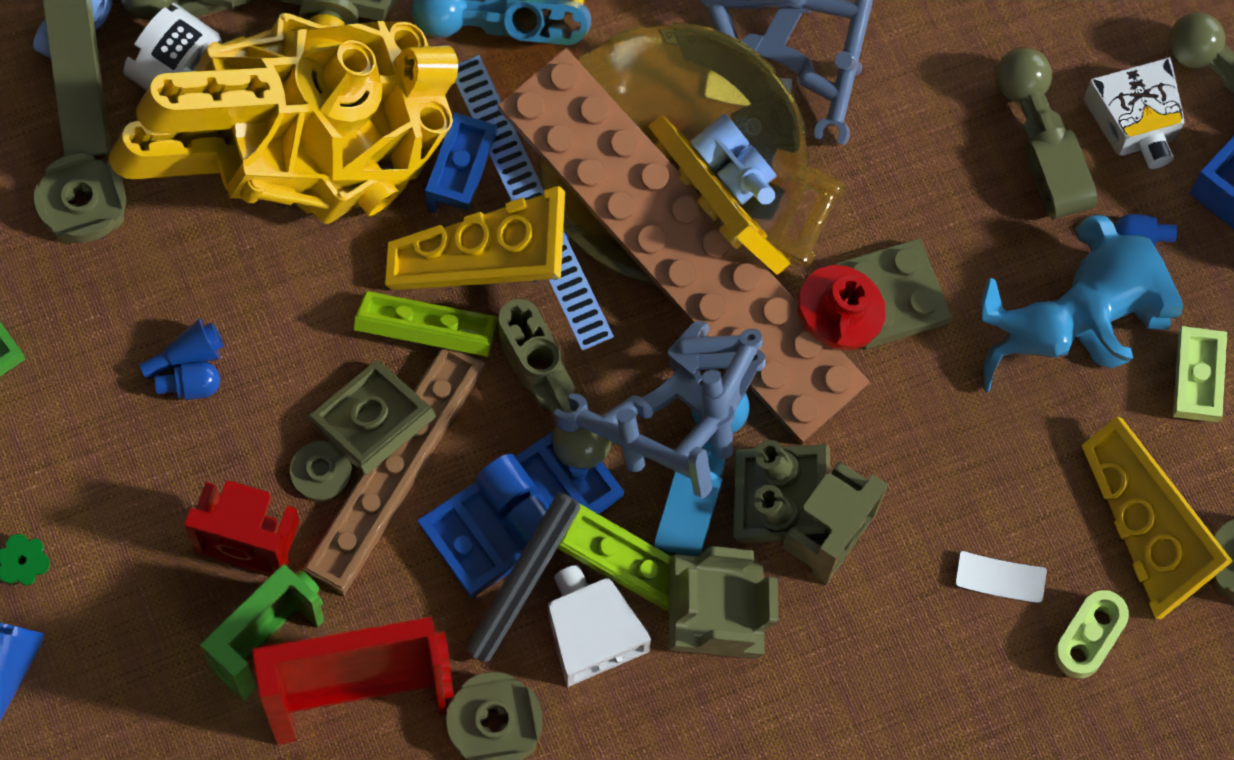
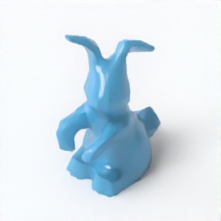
(1112, 281)

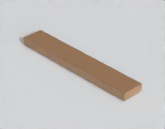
(383, 489)

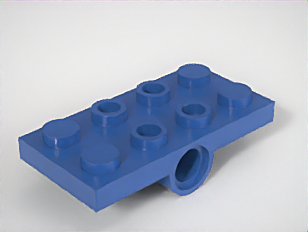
(494, 518)

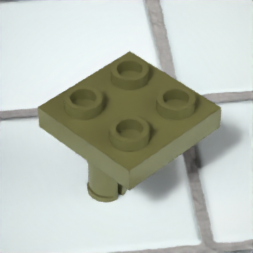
(773, 488)

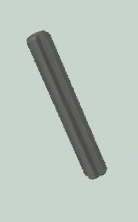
(523, 577)

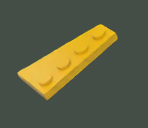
(716, 197)
(487, 248)

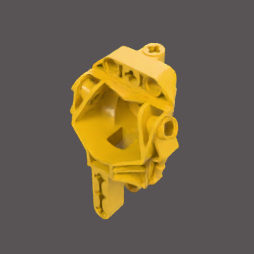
(278, 139)

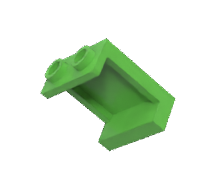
(256, 622)

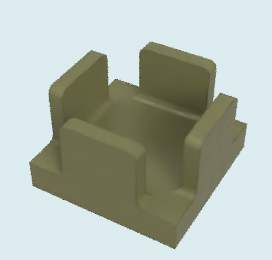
(844, 506)
(720, 603)

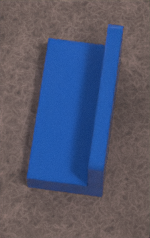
(460, 163)

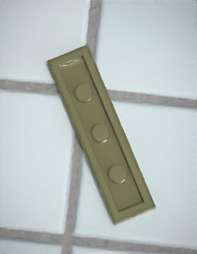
(77, 77)

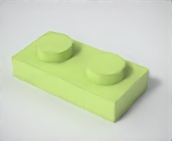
(1200, 374)

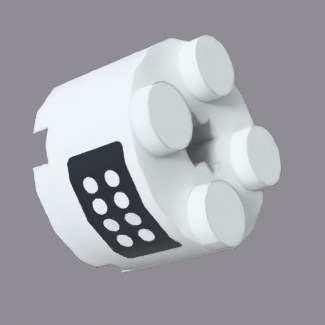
(169, 45)

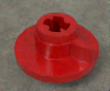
(841, 307)

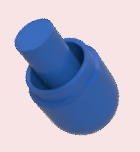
(1147, 226)
(190, 381)

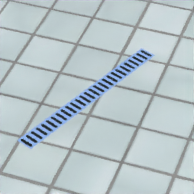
(522, 182)

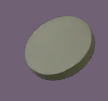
(339, 8)
(320, 472)

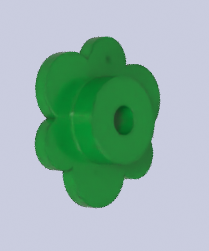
(18, 549)

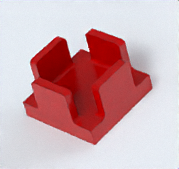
(238, 530)

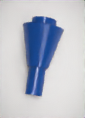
(195, 344)

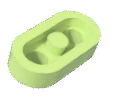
(1089, 635)

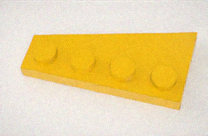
(1162, 532)

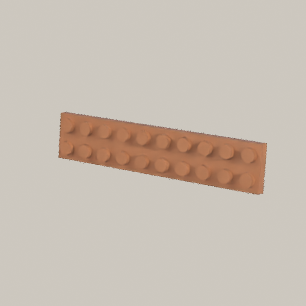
(676, 242)

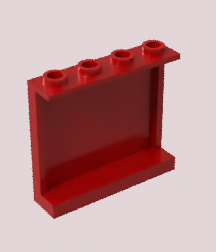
(350, 669)

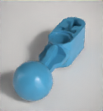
(497, 18)
(686, 515)

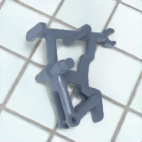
(774, 48)
(713, 402)

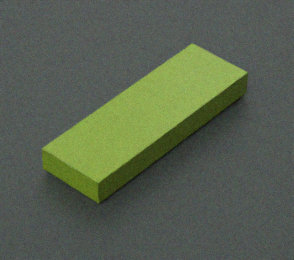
(426, 323)
(619, 556)

